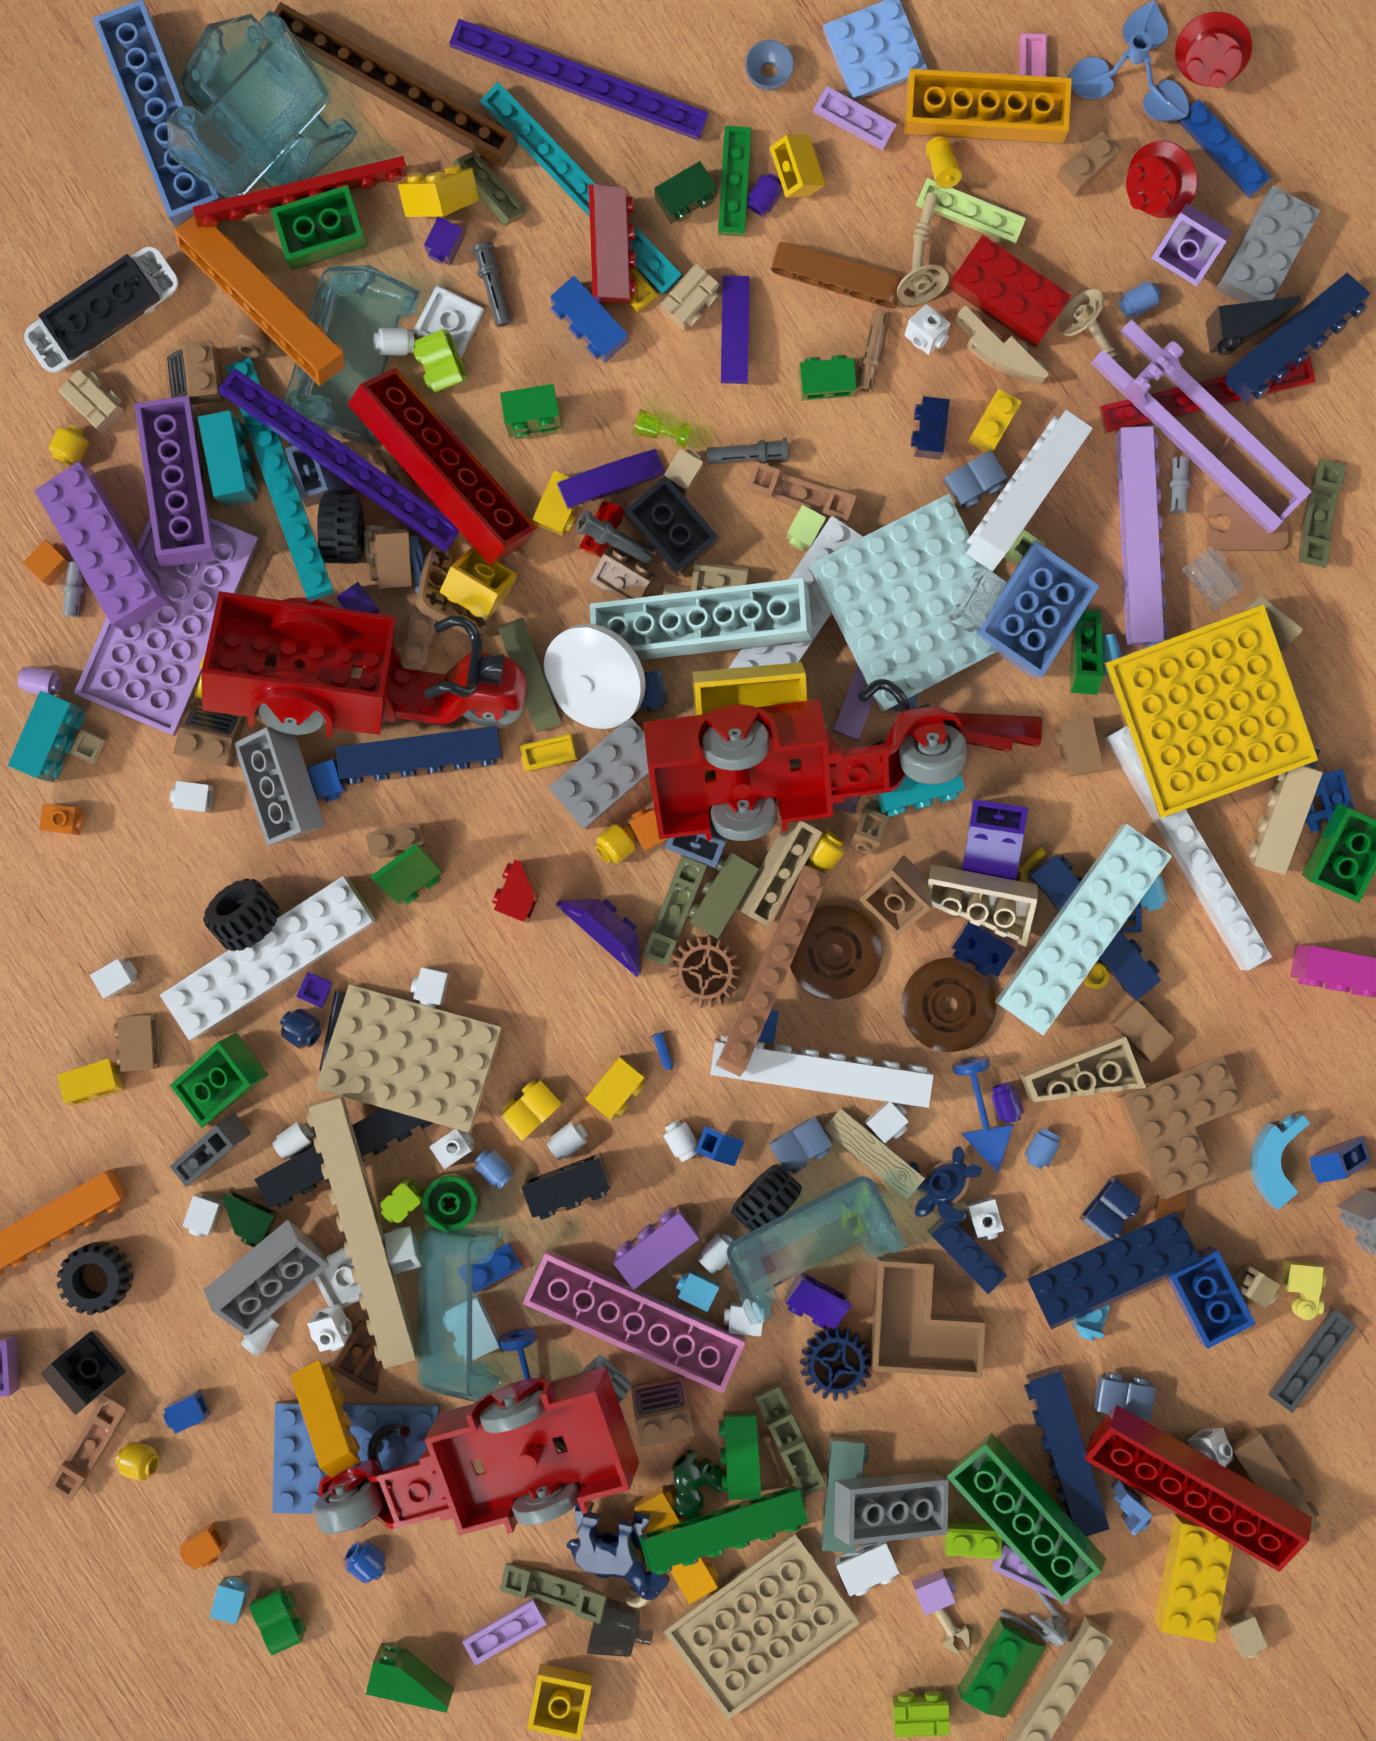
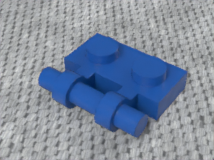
(1331, 790)

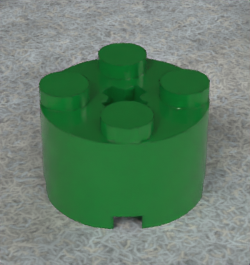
(452, 1217)

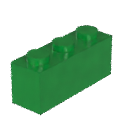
(740, 1455)

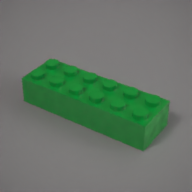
(1027, 1518)

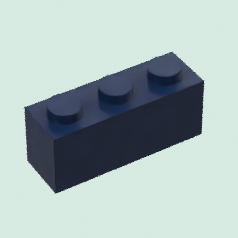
(967, 1254)

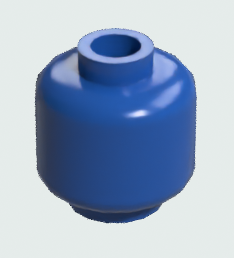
(365, 1561)

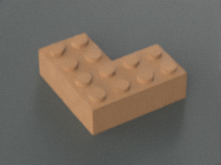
(1166, 1119)
(909, 1336)

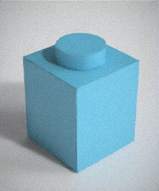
(697, 1289)
(230, 1599)

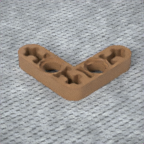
(428, 590)

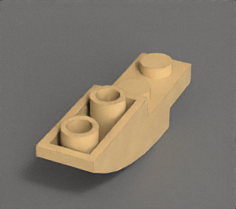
(1007, 357)

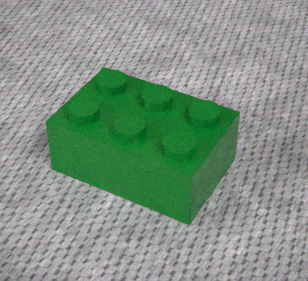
(319, 227)
(1345, 854)

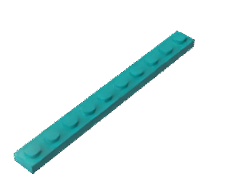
(571, 177)
(286, 499)

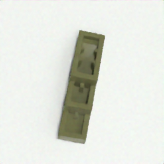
(538, 696)
(790, 1439)

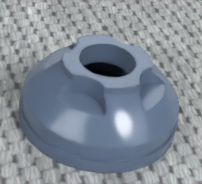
(771, 53)

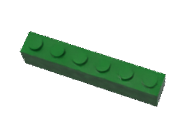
(723, 1529)

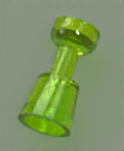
(651, 426)

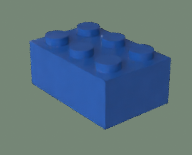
(1211, 1299)

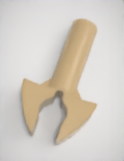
(951, 1630)

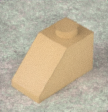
(1257, 1286)

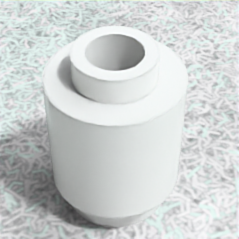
(394, 341)
(293, 1140)
(567, 1140)
(680, 1140)
(714, 1253)

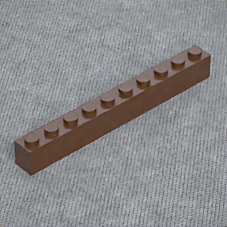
(399, 88)

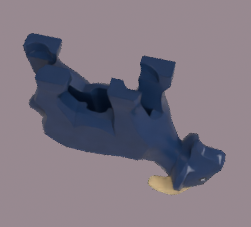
(616, 1554)

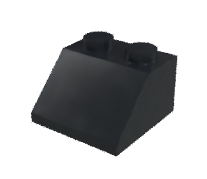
(83, 1372)

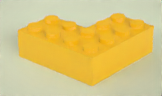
(748, 686)

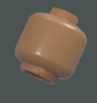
(251, 338)

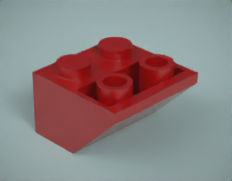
(518, 893)

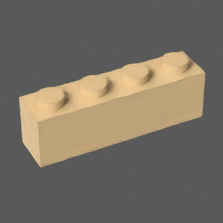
(1284, 819)
(779, 872)

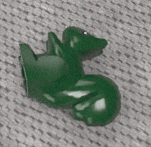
(688, 1480)

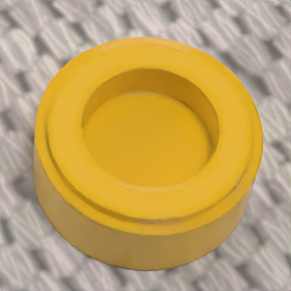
(1097, 976)

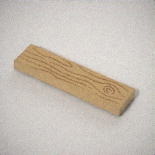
(874, 1153)

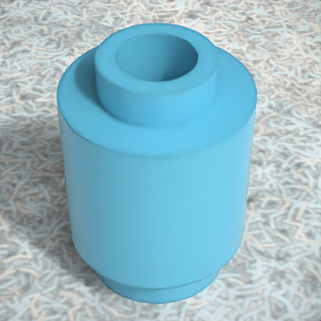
(1155, 895)

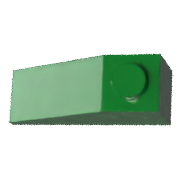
(1087, 654)

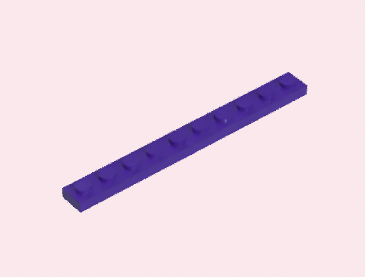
(578, 79)
(339, 459)

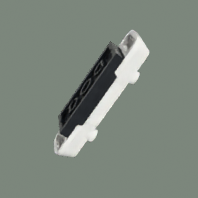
(100, 308)

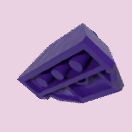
(607, 929)

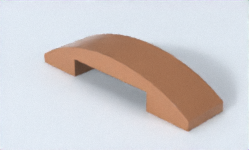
(797, 492)
(88, 1447)

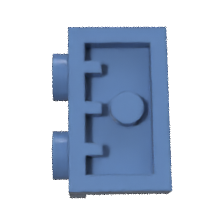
(1136, 1512)

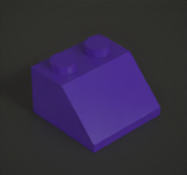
(817, 1300)

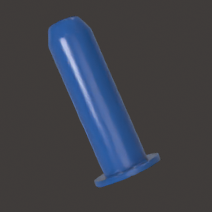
(663, 1050)

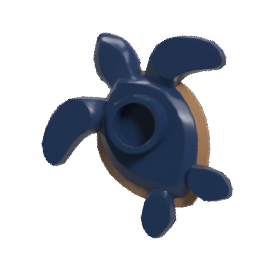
(946, 1186)

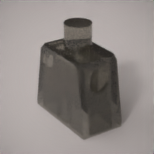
(618, 1631)

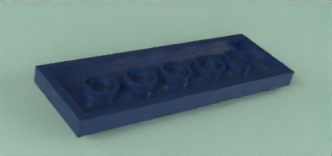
(1114, 1270)

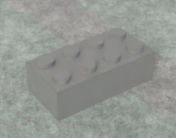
(1267, 247)
(604, 774)
(279, 785)
(1360, 1215)
(266, 1277)
(891, 1507)

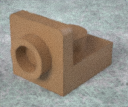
(869, 831)

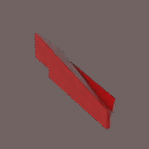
(1000, 731)

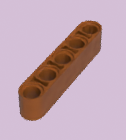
(836, 274)

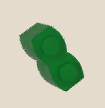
(277, 1620)

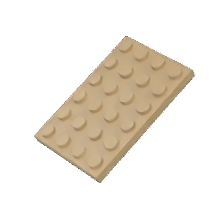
(409, 1058)
(761, 1626)

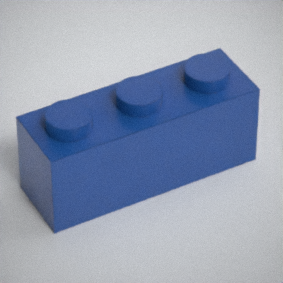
(588, 320)

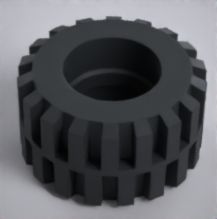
(340, 529)
(241, 914)
(766, 1198)
(75, 1288)

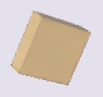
(88, 747)

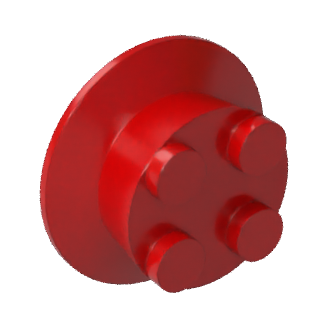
(1213, 49)
(1161, 179)

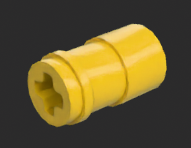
(943, 162)

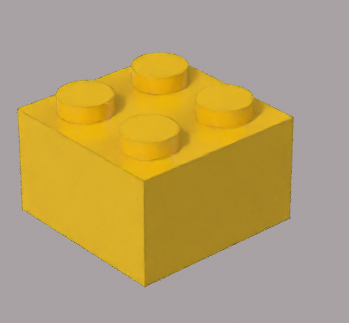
(478, 584)
(560, 1701)

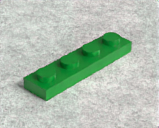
(734, 181)

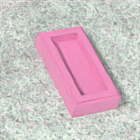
(1033, 54)

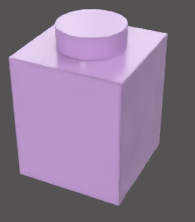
(935, 1591)

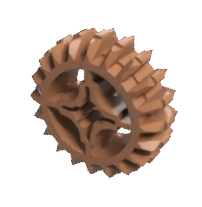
(701, 995)

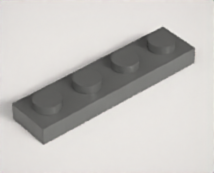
(1312, 1360)

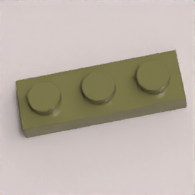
(492, 190)

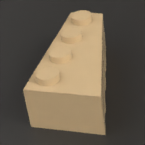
(985, 900)
(1092, 1070)

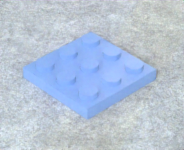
(874, 48)

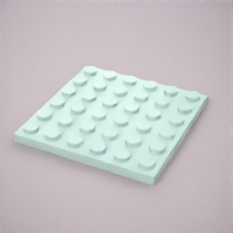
(897, 597)

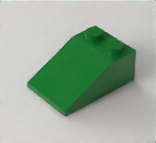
(408, 874)
(219, 1079)
(406, 1679)

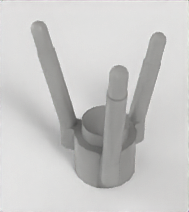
(1051, 1629)

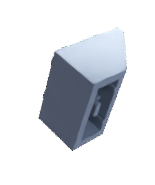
(314, 479)
(698, 848)

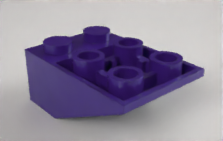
(994, 839)

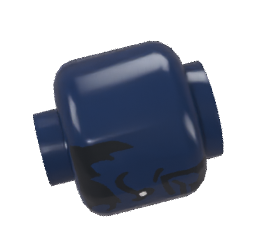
(300, 1028)

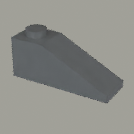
(210, 1149)

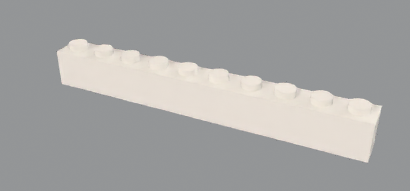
(1196, 863)

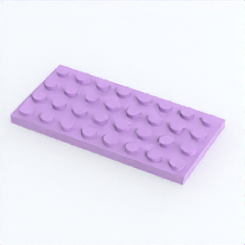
(156, 663)

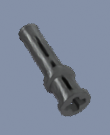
(489, 272)
(762, 451)
(604, 533)

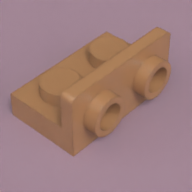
(622, 575)

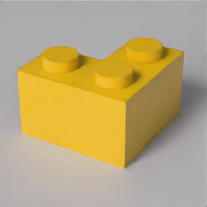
(438, 192)

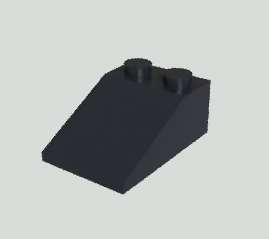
(1238, 323)

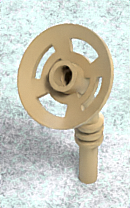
(920, 278)
(1087, 319)

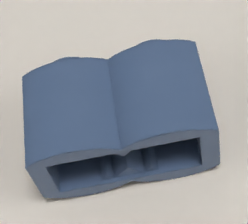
(975, 479)
(800, 1145)
(1132, 1395)

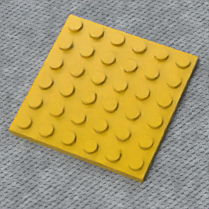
(1211, 711)

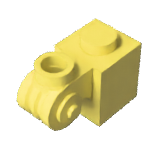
(1308, 1281)

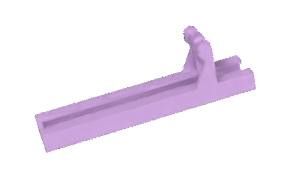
(1167, 361)

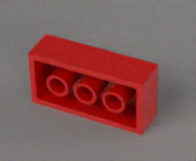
(1009, 291)

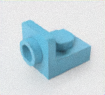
(1092, 1323)

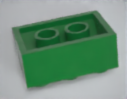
(1000, 1669)

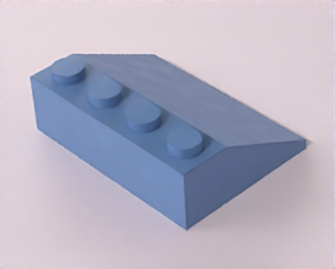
(1037, 610)

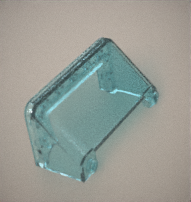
(215, 63)
(252, 116)
(350, 309)
(807, 1238)
(446, 1311)

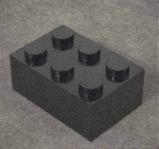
(671, 526)
(567, 1186)

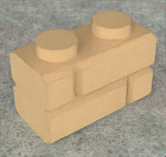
(690, 297)
(91, 401)

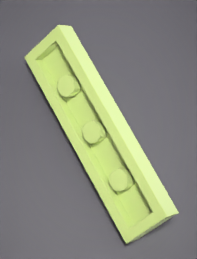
(973, 213)

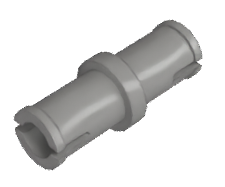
(1179, 485)
(73, 590)

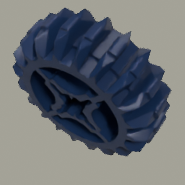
(832, 1375)

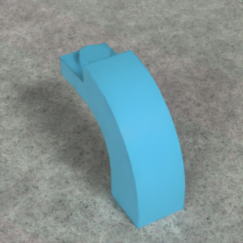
(1266, 1159)

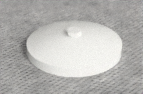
(594, 676)

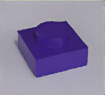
(314, 989)

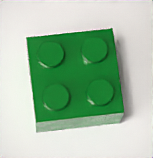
(531, 411)

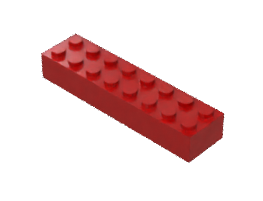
(442, 465)
(1198, 1488)

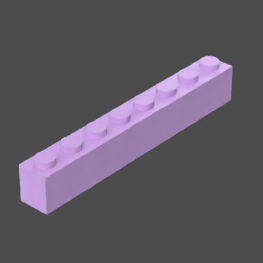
(1140, 535)

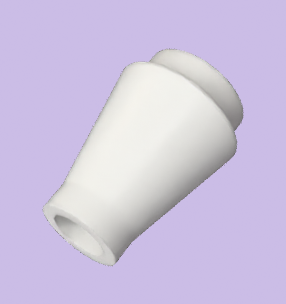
(259, 1337)

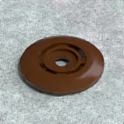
(860, 952)
(948, 1030)

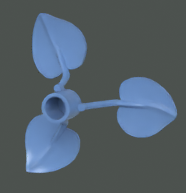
(1142, 31)

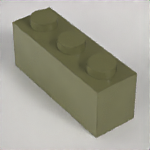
(722, 894)

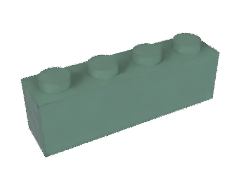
(844, 1462)

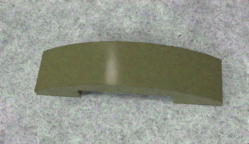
(1319, 513)
(674, 910)
(555, 1590)

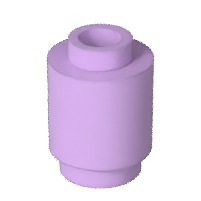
(36, 679)

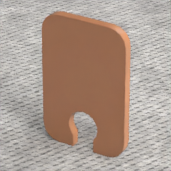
(1244, 531)

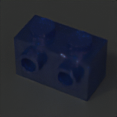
(931, 427)
(982, 949)

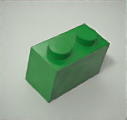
(827, 378)

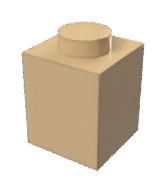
(684, 470)
(1245, 1633)

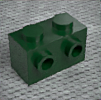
(685, 193)

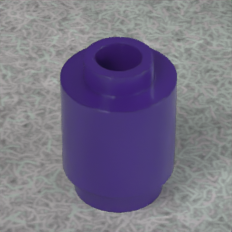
(765, 194)
(1007, 1102)

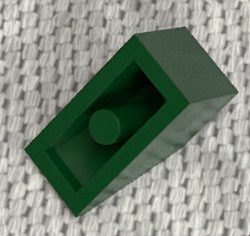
(249, 1218)

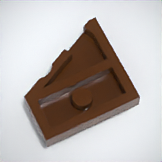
(358, 1359)

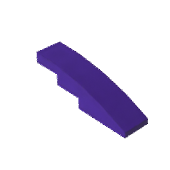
(735, 330)
(611, 478)

